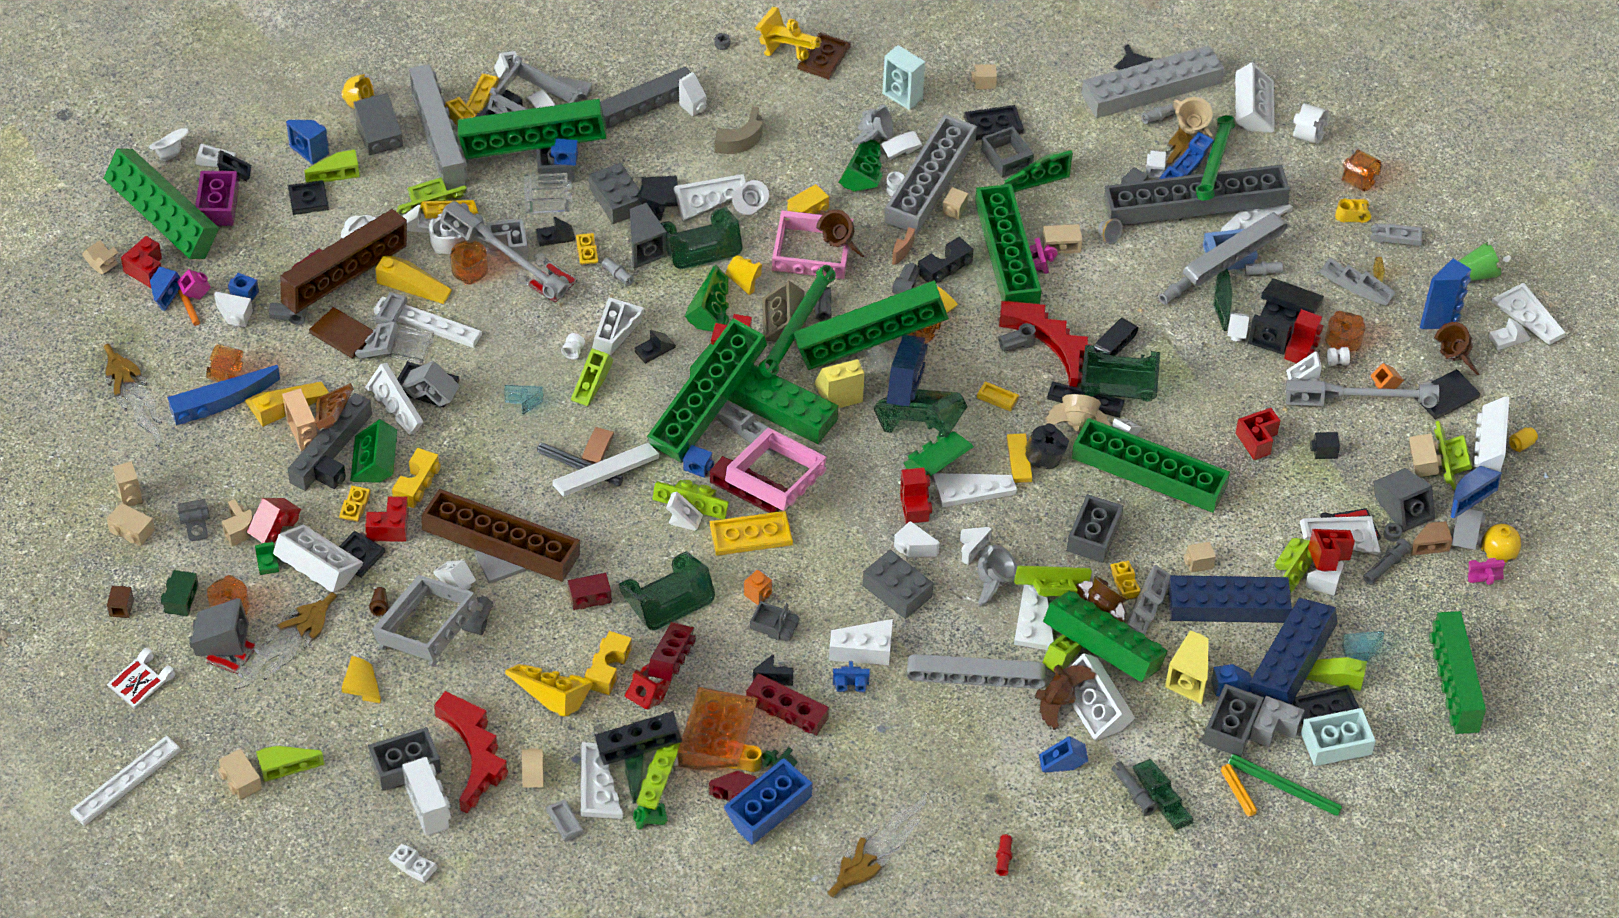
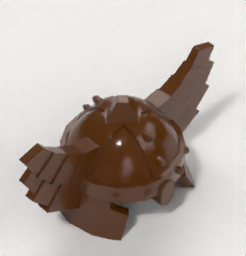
(837, 229)
(1456, 343)
(1103, 597)
(1061, 691)

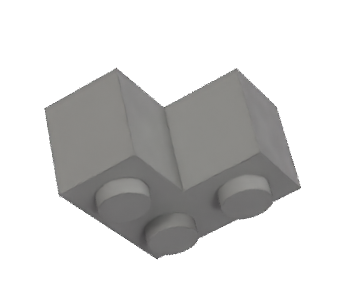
(511, 234)
(431, 381)
(1467, 528)
(1276, 717)

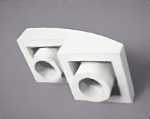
(540, 99)
(903, 143)
(411, 863)

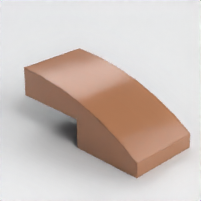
(903, 247)
(597, 445)

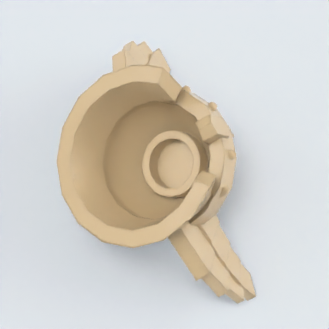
(1194, 115)
(1076, 411)

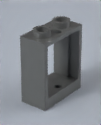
(1011, 164)

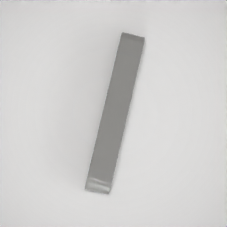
(1235, 249)
(976, 671)

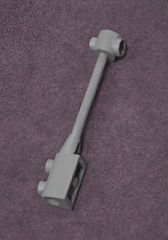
(469, 225)
(1315, 391)

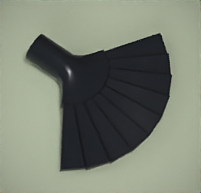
(1131, 59)

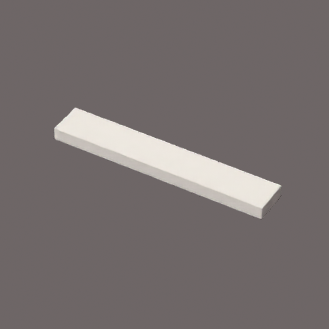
(441, 326)
(605, 469)
(125, 780)

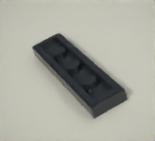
(1109, 405)

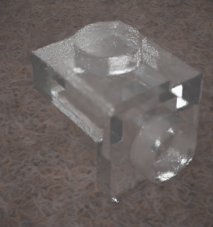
(878, 360)

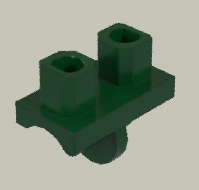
(770, 758)

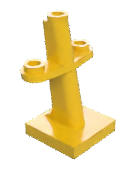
(774, 33)

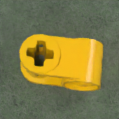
(1351, 210)
(746, 761)

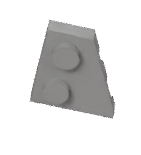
(380, 341)

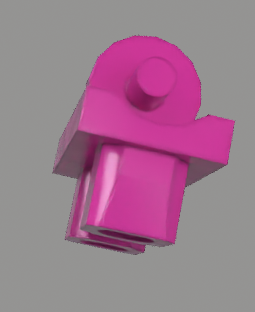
(1048, 253)
(1485, 571)

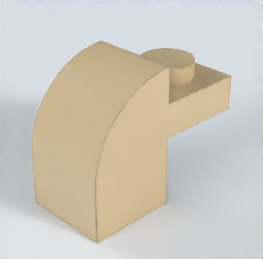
(100, 257)
(236, 527)
(532, 767)

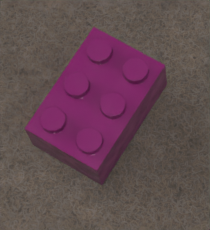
(218, 196)

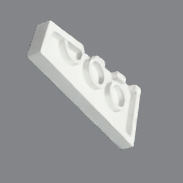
(705, 195)
(1248, 217)
(1529, 312)
(391, 393)
(968, 488)
(597, 786)

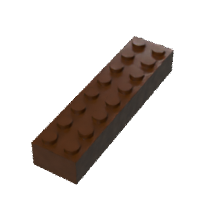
(343, 261)
(500, 535)

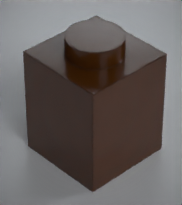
(120, 601)

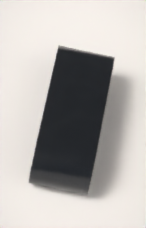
(1116, 337)

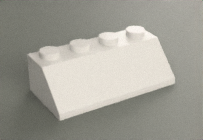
(1254, 99)
(1491, 434)
(316, 557)
(1100, 702)

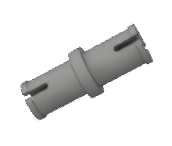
(1158, 114)
(1264, 268)
(618, 271)
(1174, 290)

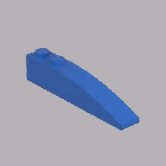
(220, 395)
(1474, 488)

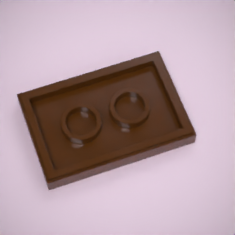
(826, 58)
(341, 332)

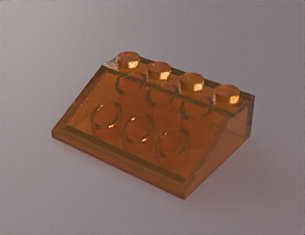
(716, 730)

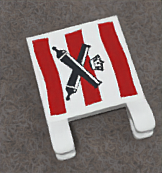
(138, 680)

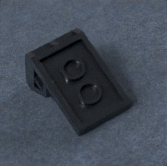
(1273, 328)

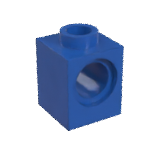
(565, 152)
(243, 286)
(698, 461)

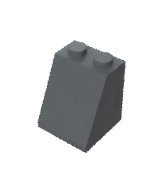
(377, 124)
(647, 236)
(1405, 498)
(220, 630)

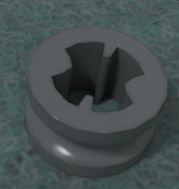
(722, 37)
(1389, 528)

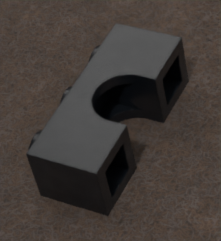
(957, 255)

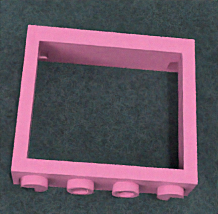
(803, 222)
(771, 439)

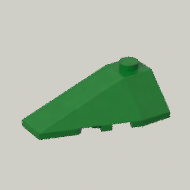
(864, 167)
(1043, 171)
(710, 302)

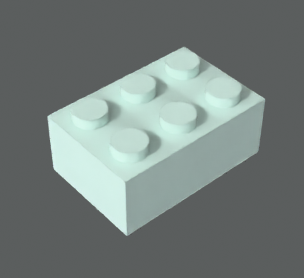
(903, 77)
(1338, 737)

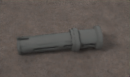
(1392, 556)
(1139, 795)

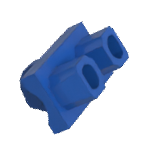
(850, 676)

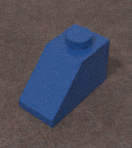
(164, 286)
(1232, 676)
(1064, 756)

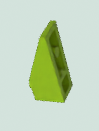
(334, 168)
(592, 377)
(1061, 652)
(1339, 672)
(284, 761)

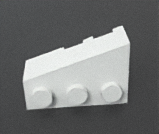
(616, 325)
(862, 643)

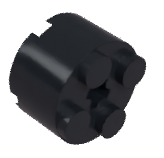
(1046, 446)

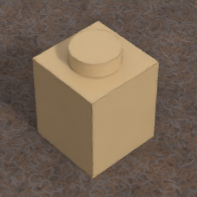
(984, 76)
(955, 203)
(1200, 557)

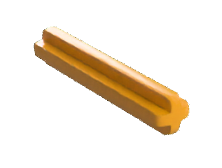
(1239, 790)

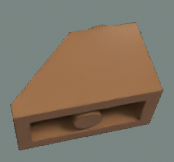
(1432, 539)

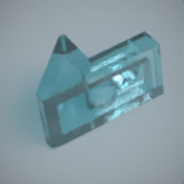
(526, 395)

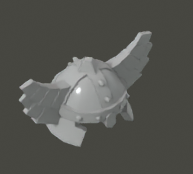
(875, 125)
(994, 569)

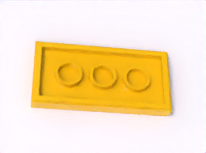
(751, 533)

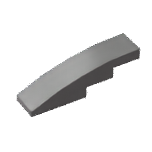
(1358, 283)
(742, 423)
(1148, 599)

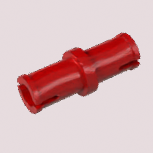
(1004, 855)

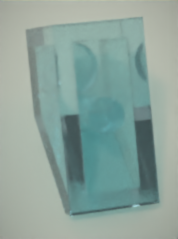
(1362, 645)

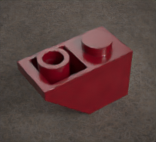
(730, 785)

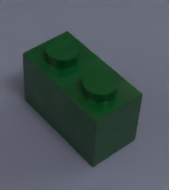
(180, 593)

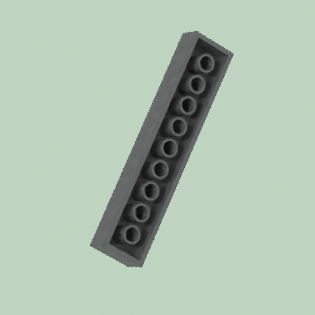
(1178, 198)

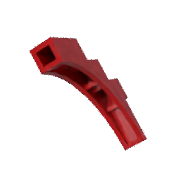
(1050, 332)
(482, 745)

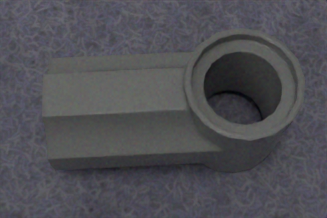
(906, 279)
(823, 306)
(280, 311)
(1021, 338)
(478, 621)

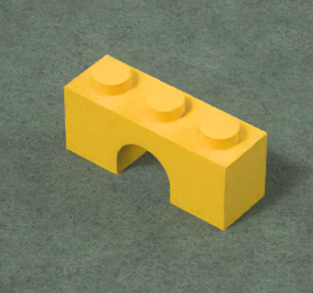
(424, 466)
(612, 649)

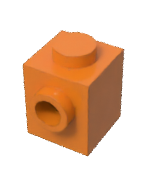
(1386, 377)
(757, 587)

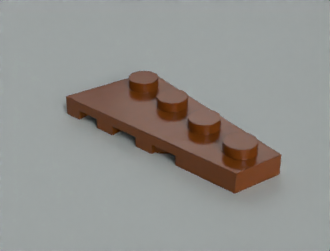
(331, 405)

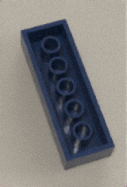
(907, 370)
(1229, 599)
(1294, 651)

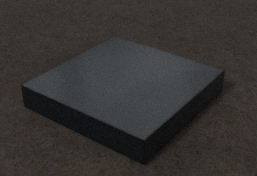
(666, 184)
(308, 197)
(364, 550)

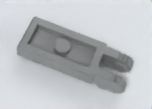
(1396, 234)

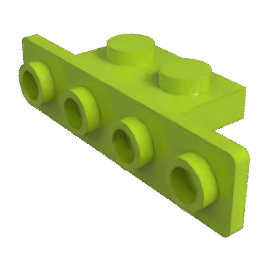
(430, 191)
(1455, 454)
(700, 496)
(1295, 560)
(1052, 580)
(657, 776)

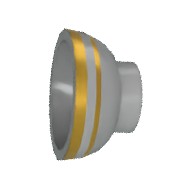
(1110, 230)

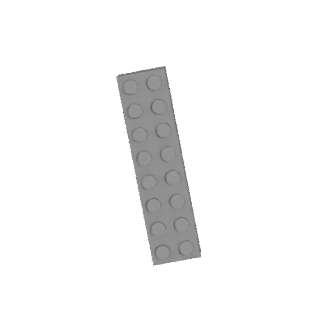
(1152, 81)
(438, 126)
(930, 174)

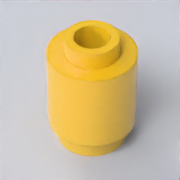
(1523, 439)

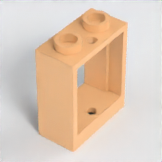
(299, 418)

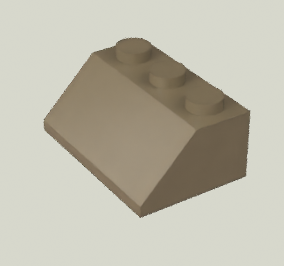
(779, 308)

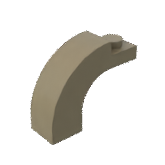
(741, 139)

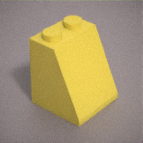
(842, 383)
(1189, 668)

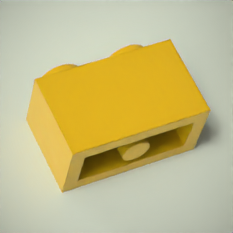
(809, 201)

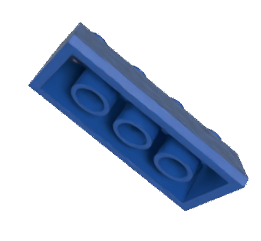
(1446, 295)
(768, 801)

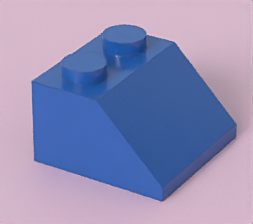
(308, 139)

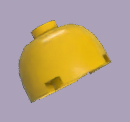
(356, 89)
(1501, 542)

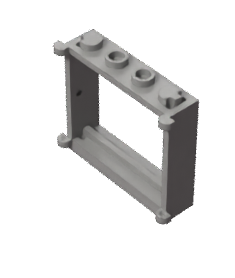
(502, 105)
(408, 601)

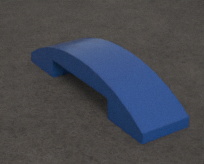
(1191, 158)

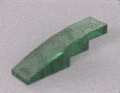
(1223, 298)
(634, 773)
(1161, 791)

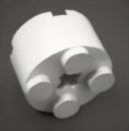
(1310, 123)
(442, 236)

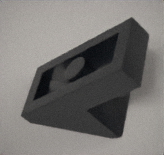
(231, 163)
(654, 198)
(559, 233)
(656, 346)
(781, 675)

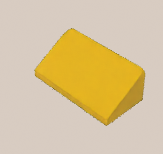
(459, 110)

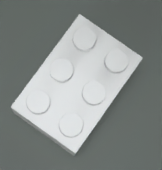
(427, 796)

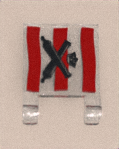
(547, 268)
(236, 663)

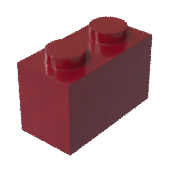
(589, 591)

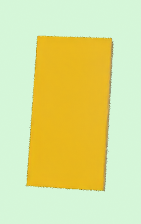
(997, 396)

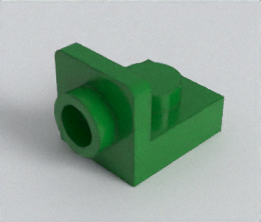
(266, 559)
(651, 816)

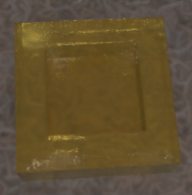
(1378, 268)

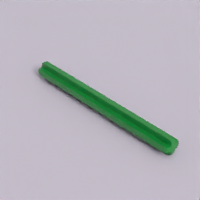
(1285, 784)

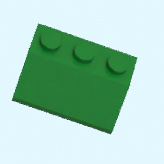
(374, 453)
(938, 453)

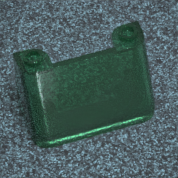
(704, 243)
(1120, 375)
(934, 407)
(672, 595)

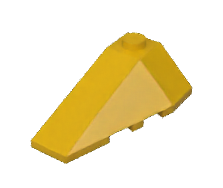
(409, 278)
(269, 405)
(554, 691)

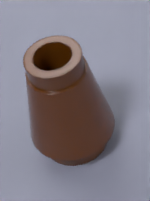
(379, 602)

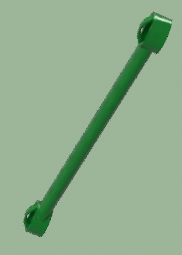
(1206, 189)
(797, 321)

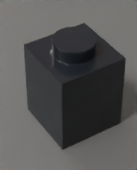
(1325, 445)
(330, 472)

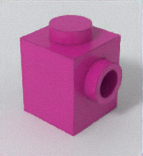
(194, 284)

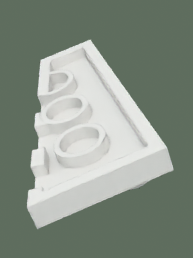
(1361, 529)
(1031, 629)

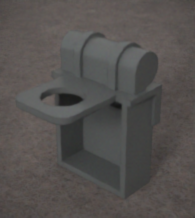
(194, 514)
(774, 621)

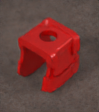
(654, 691)

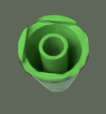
(1482, 263)

